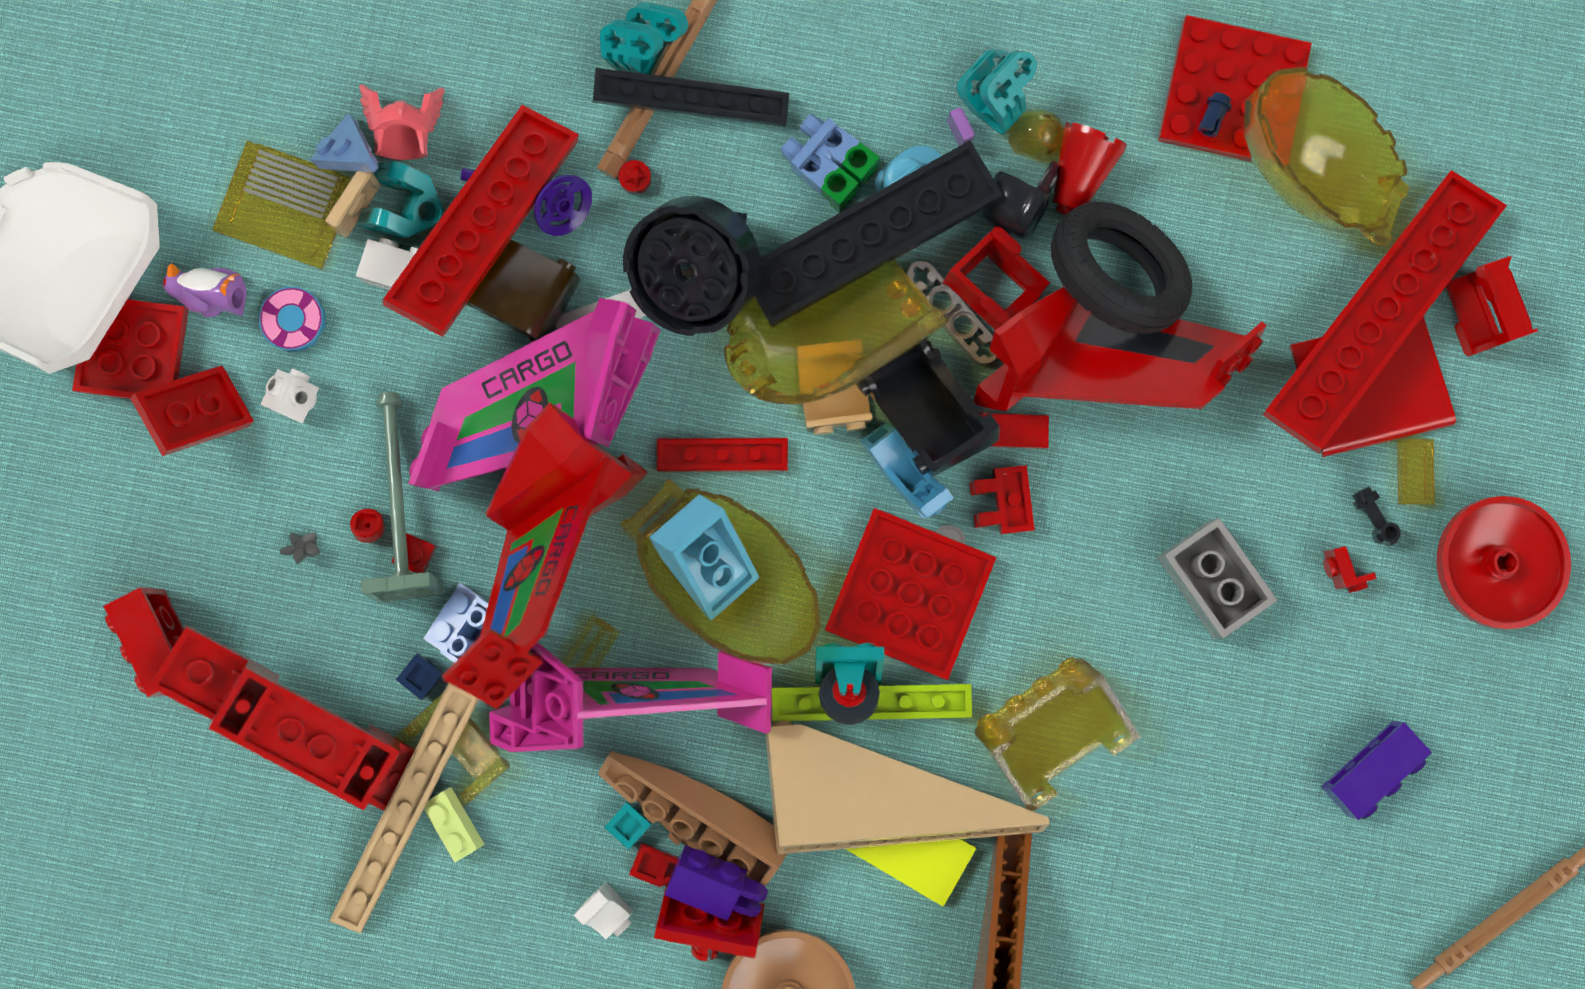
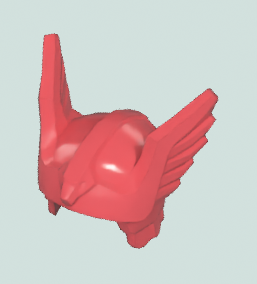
(401, 127)

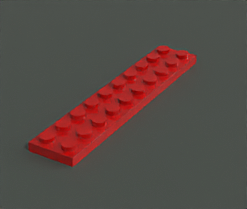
(1384, 311)

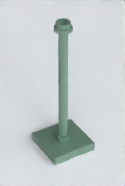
(402, 583)

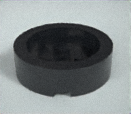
(721, 256)

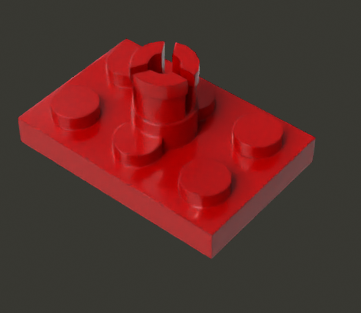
(191, 410)
(704, 931)

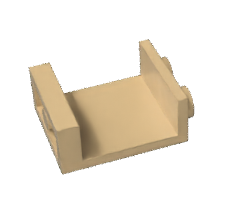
(843, 409)

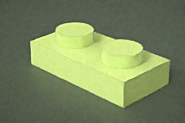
(453, 824)

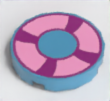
(292, 319)

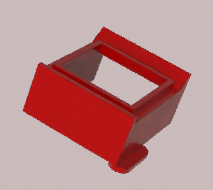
(1005, 254)
(1476, 323)

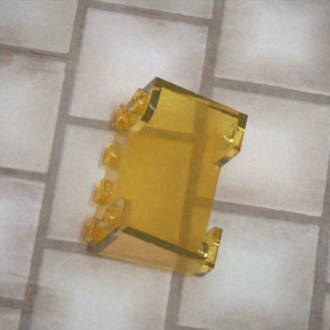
(1053, 728)

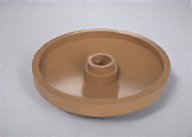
(790, 962)

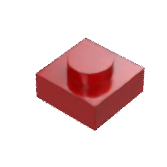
(419, 553)

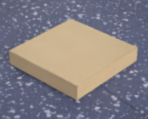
(355, 197)

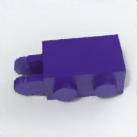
(714, 885)

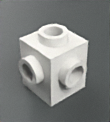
(290, 394)

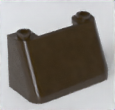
(526, 291)

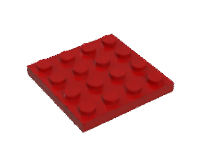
(1225, 61)
(910, 593)

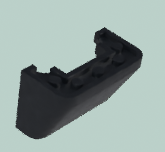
(930, 409)

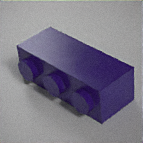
(1377, 770)

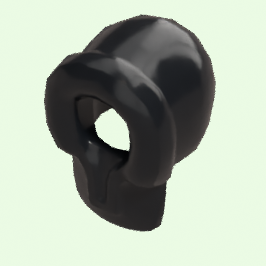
(1021, 203)

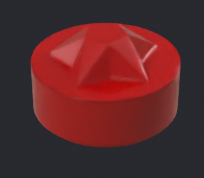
(634, 177)
(367, 525)

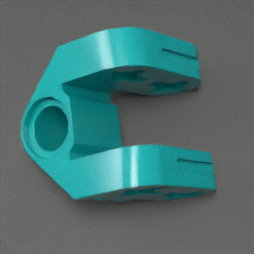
(641, 40)
(996, 105)
(409, 223)

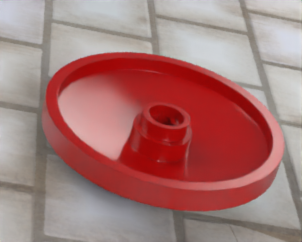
(1503, 562)

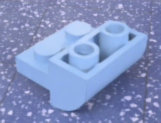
(458, 623)

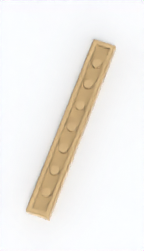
(404, 809)

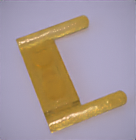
(472, 751)

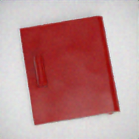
(1400, 402)

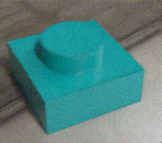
(628, 825)

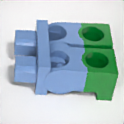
(830, 161)

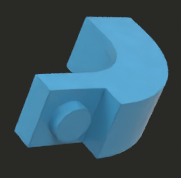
(895, 461)

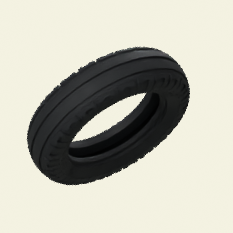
(1101, 293)

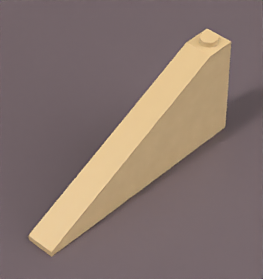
(851, 797)

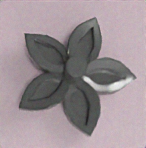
(301, 547)

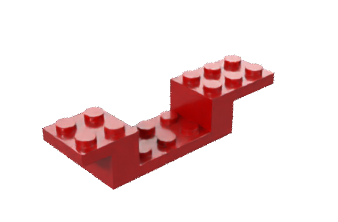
(280, 723)

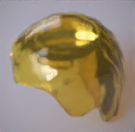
(1037, 134)

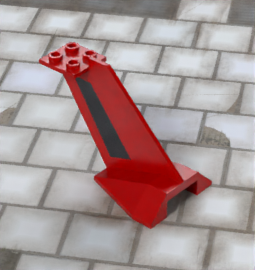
(1071, 355)

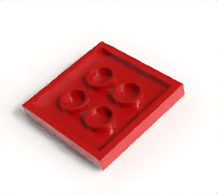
(136, 352)

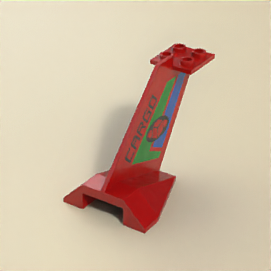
(544, 506)

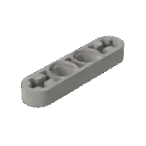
(955, 310)

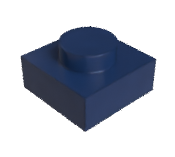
(420, 676)

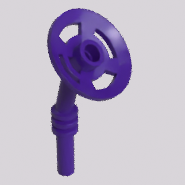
(558, 202)

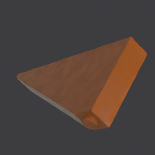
(1004, 915)

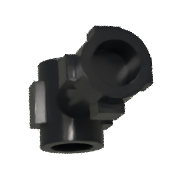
(1383, 532)

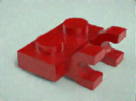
(1012, 500)

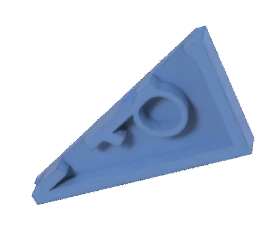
(345, 149)

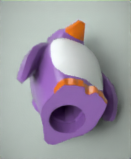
(207, 290)

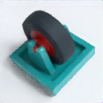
(849, 680)

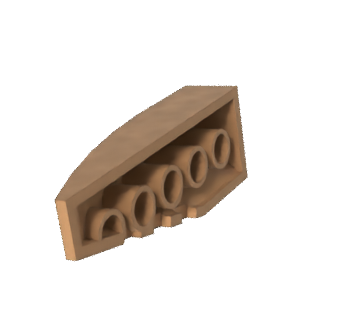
(697, 814)

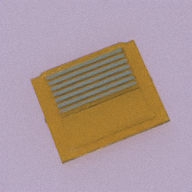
(281, 204)

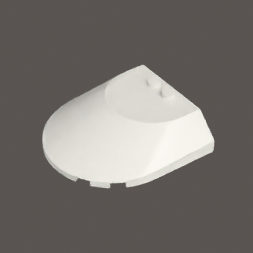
(68, 260)

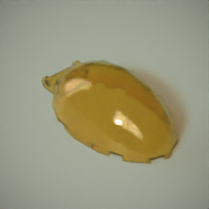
(1325, 153)
(770, 619)

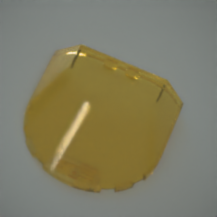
(830, 341)

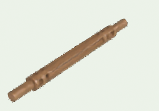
(1501, 919)

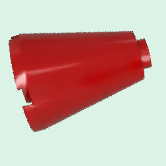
(1083, 164)

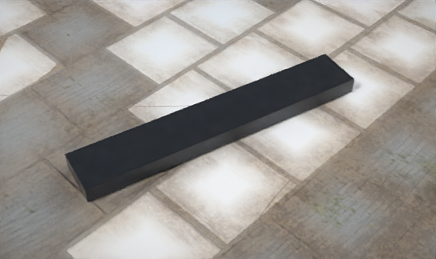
(690, 97)

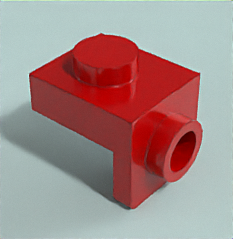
(1339, 567)

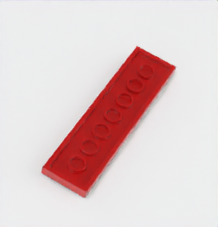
(480, 221)

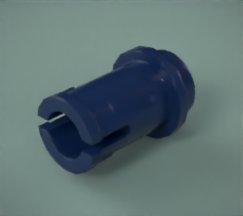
(1214, 114)

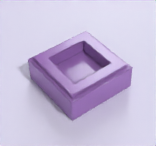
(960, 126)

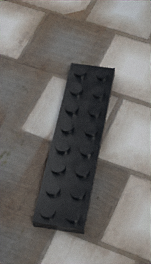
(874, 232)

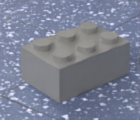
(1216, 579)

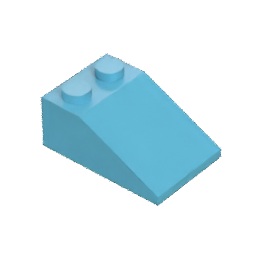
(705, 555)

